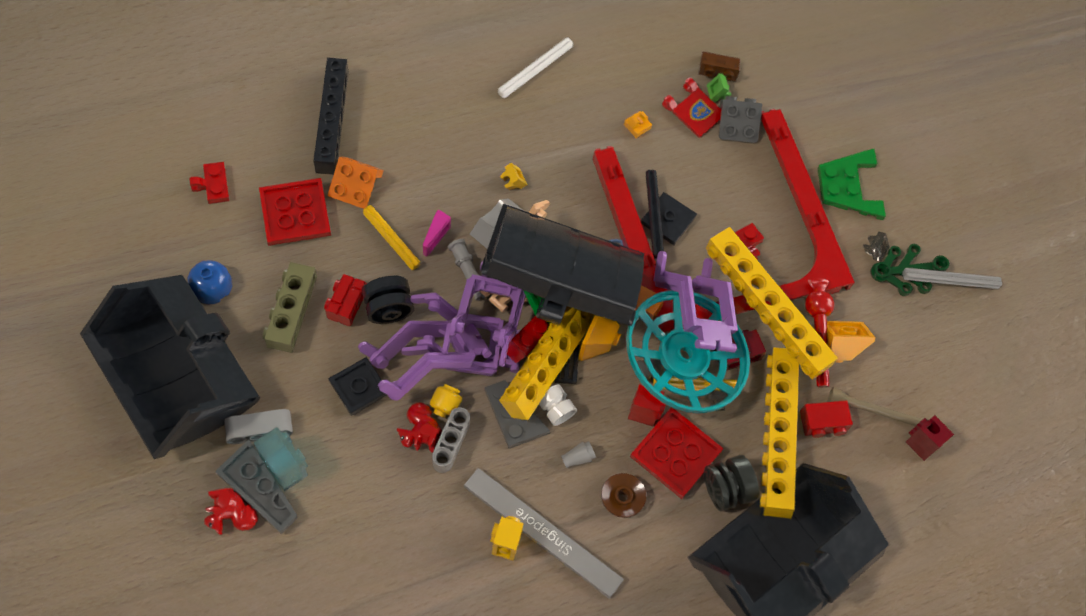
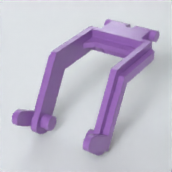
(487, 284)
(710, 333)
(427, 345)
(465, 346)

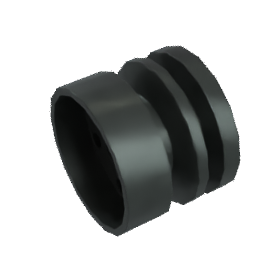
(731, 482)

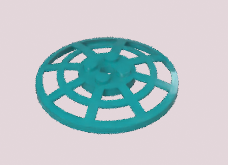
(676, 364)

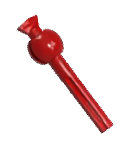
(820, 305)

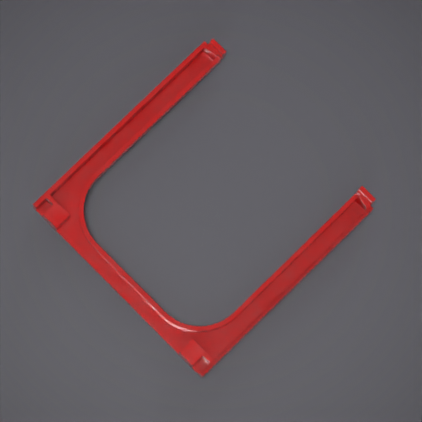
(828, 257)

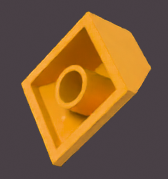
(599, 338)
(848, 339)

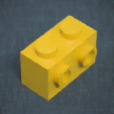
(506, 537)

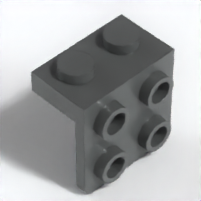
(740, 119)

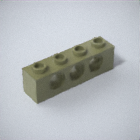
(286, 338)

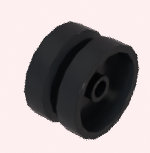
(387, 299)

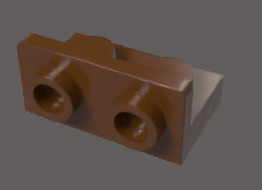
(713, 64)

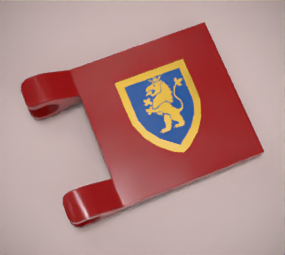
(696, 110)

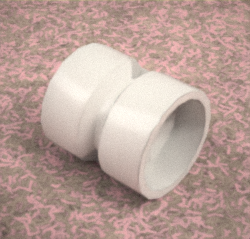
(557, 405)

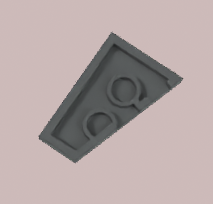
(514, 430)

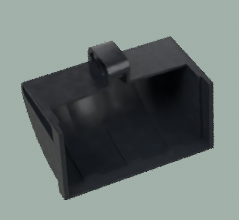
(564, 267)
(167, 362)
(794, 563)

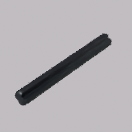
(654, 212)

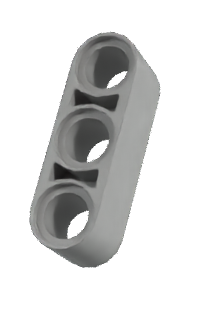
(256, 425)
(446, 449)

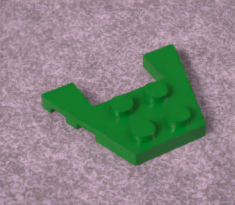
(841, 184)

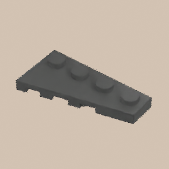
(256, 485)

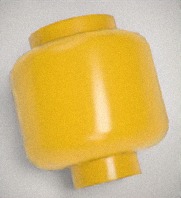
(445, 400)

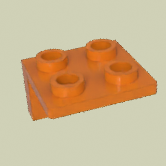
(353, 182)

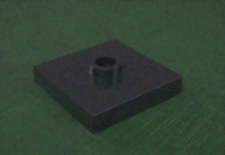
(674, 218)
(357, 386)

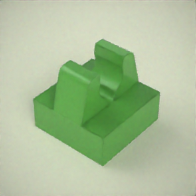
(718, 88)

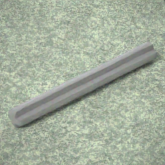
(952, 278)

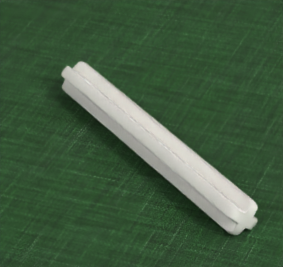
(535, 67)

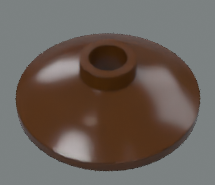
(628, 486)

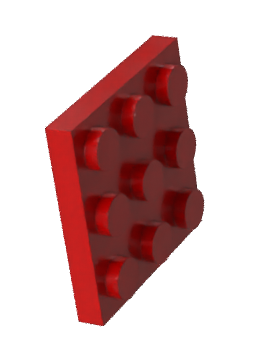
(294, 211)
(676, 452)

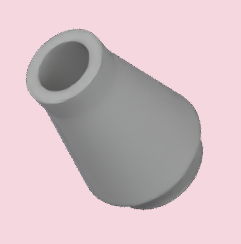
(579, 454)

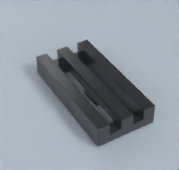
(565, 380)

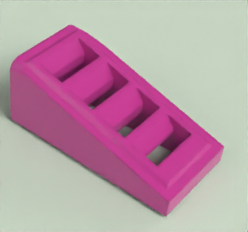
(438, 228)

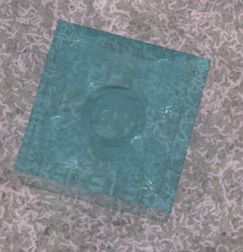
(281, 458)

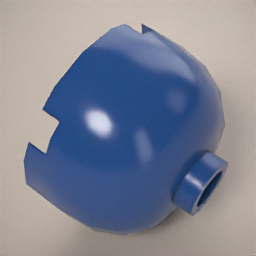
(210, 281)

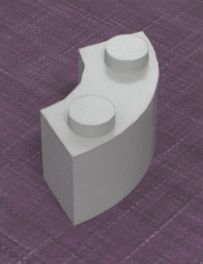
(484, 227)

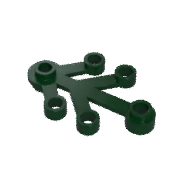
(889, 272)

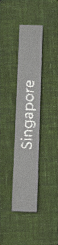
(544, 533)

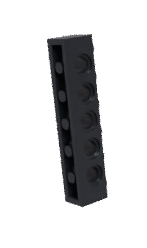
(331, 116)

